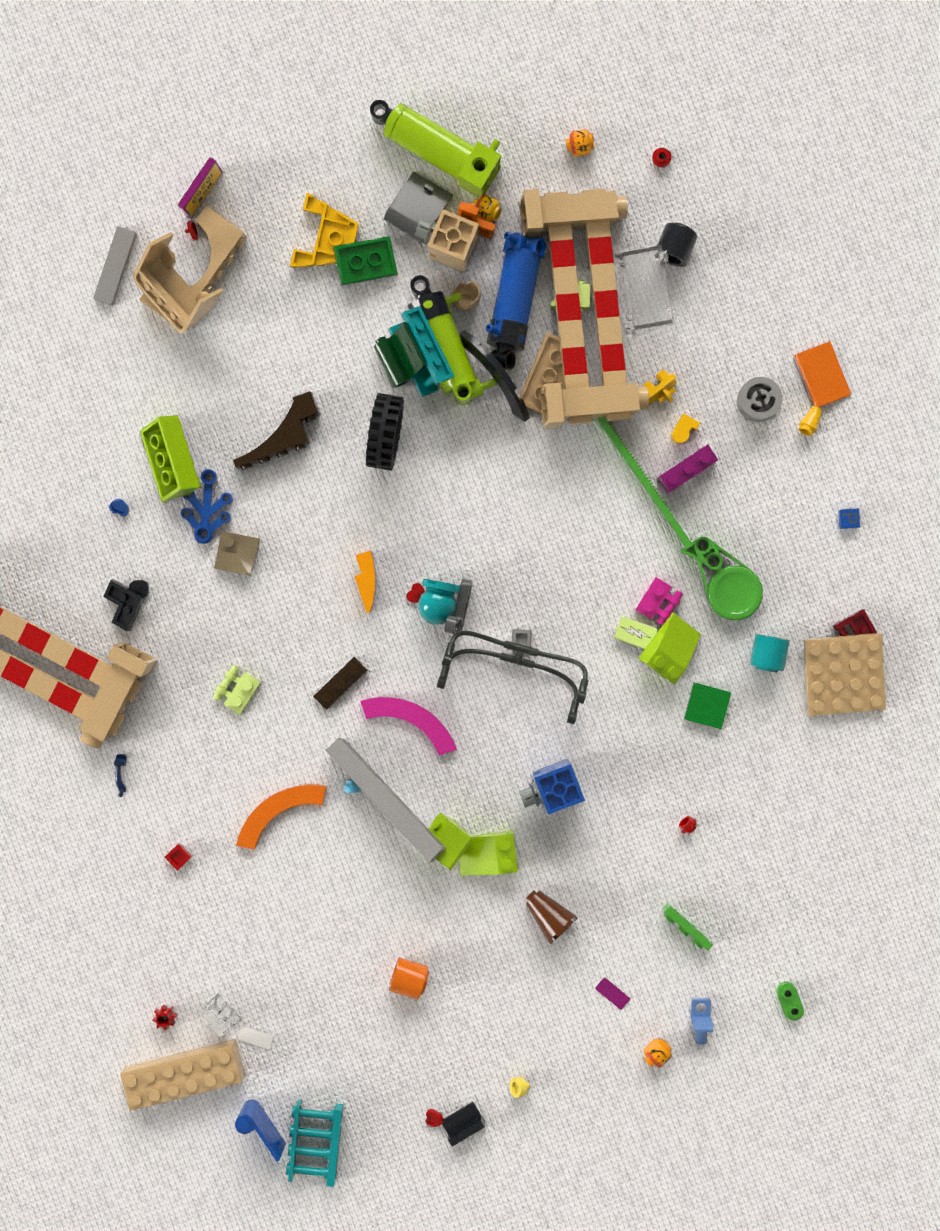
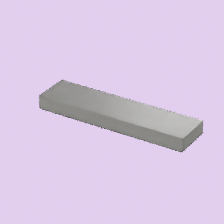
(115, 265)

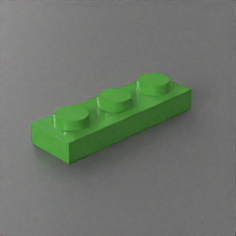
(686, 927)

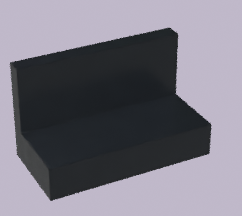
(463, 1123)

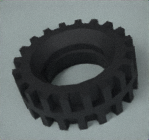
(384, 431)

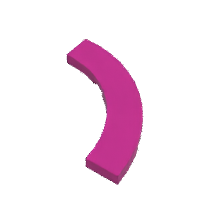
(414, 714)

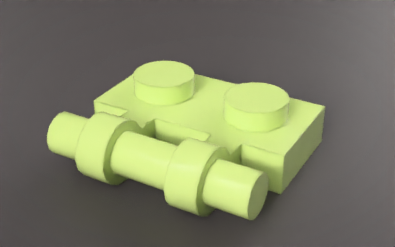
(242, 691)

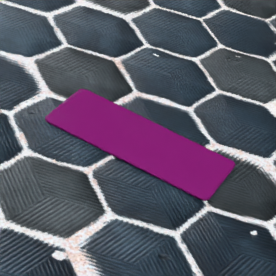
(612, 993)

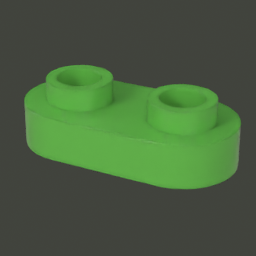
(790, 1002)

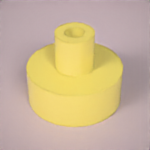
(519, 1087)

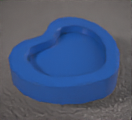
(119, 507)

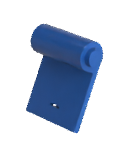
(255, 1118)

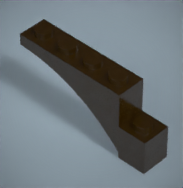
(288, 435)

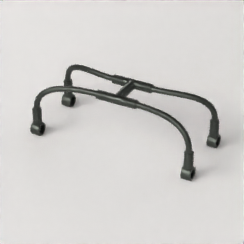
(579, 695)

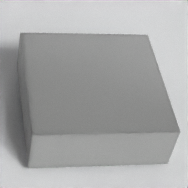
(522, 637)

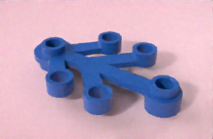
(206, 510)

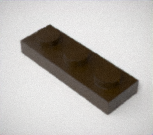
(340, 683)

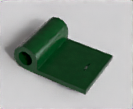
(400, 356)

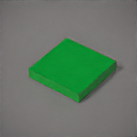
(707, 705)

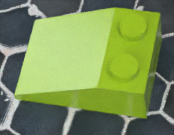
(671, 648)
(490, 855)

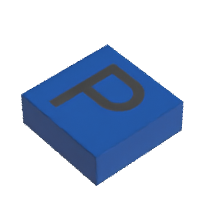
(849, 518)

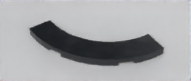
(498, 373)

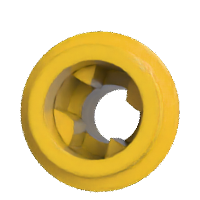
(810, 422)

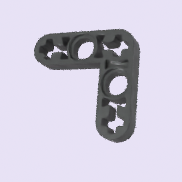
(456, 622)

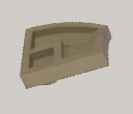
(236, 553)

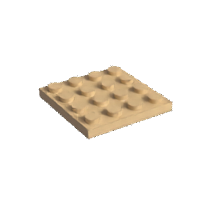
(844, 674)

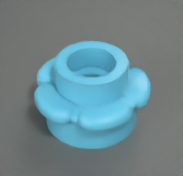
(351, 787)

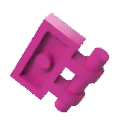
(653, 599)

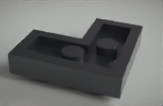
(128, 604)

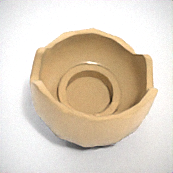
(470, 296)

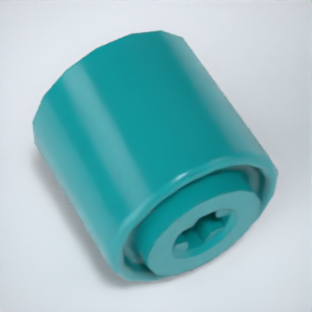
(769, 653)

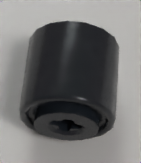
(679, 243)

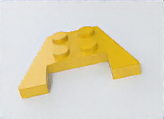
(333, 231)

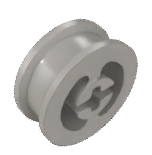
(774, 393)

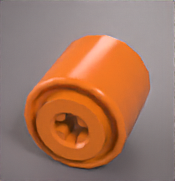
(409, 978)

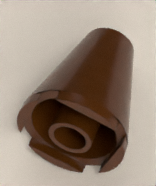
(549, 915)

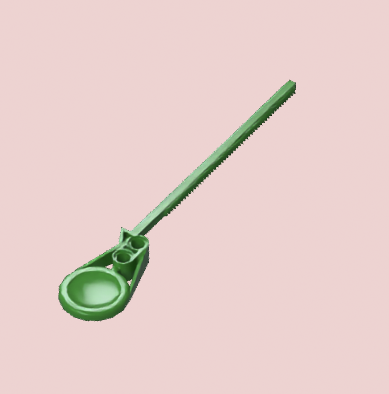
(732, 591)

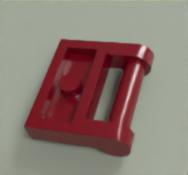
(858, 622)

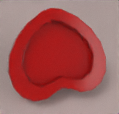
(192, 229)
(415, 593)
(433, 1118)

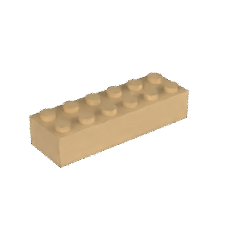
(182, 1074)

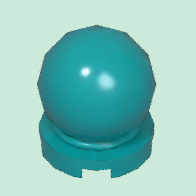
(437, 601)

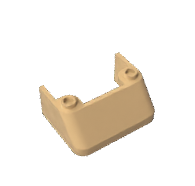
(168, 289)

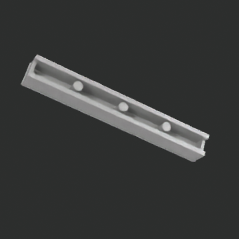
(386, 799)

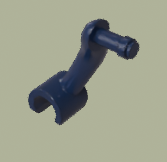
(120, 760)

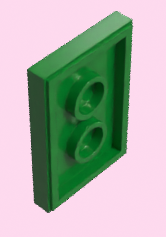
(365, 260)

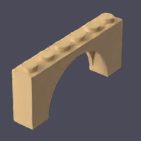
(224, 242)

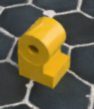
(681, 431)

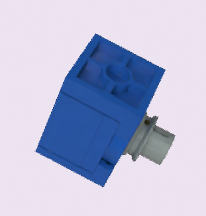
(553, 787)

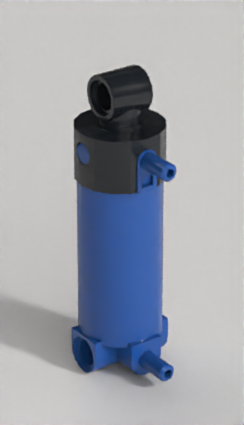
(514, 296)

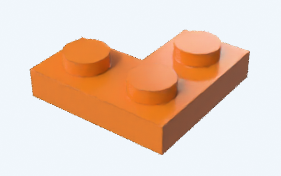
(470, 212)

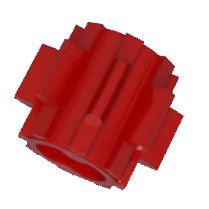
(160, 1021)

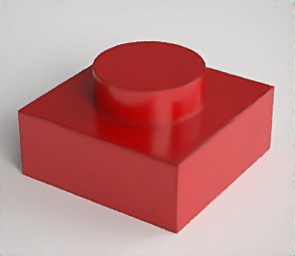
(178, 856)

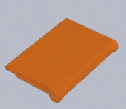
(822, 374)

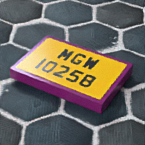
(200, 188)

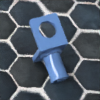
(701, 1020)

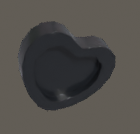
(140, 587)

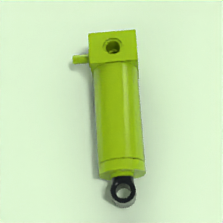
(440, 146)

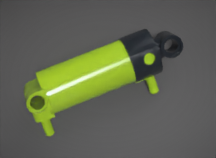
(439, 316)

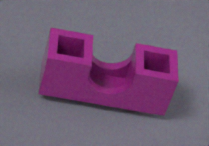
(687, 469)

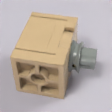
(450, 239)

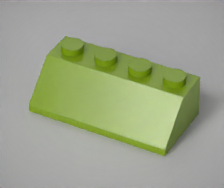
(169, 458)

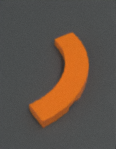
(273, 806)

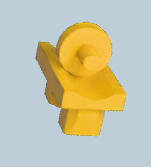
(664, 389)

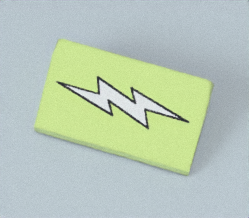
(634, 632)

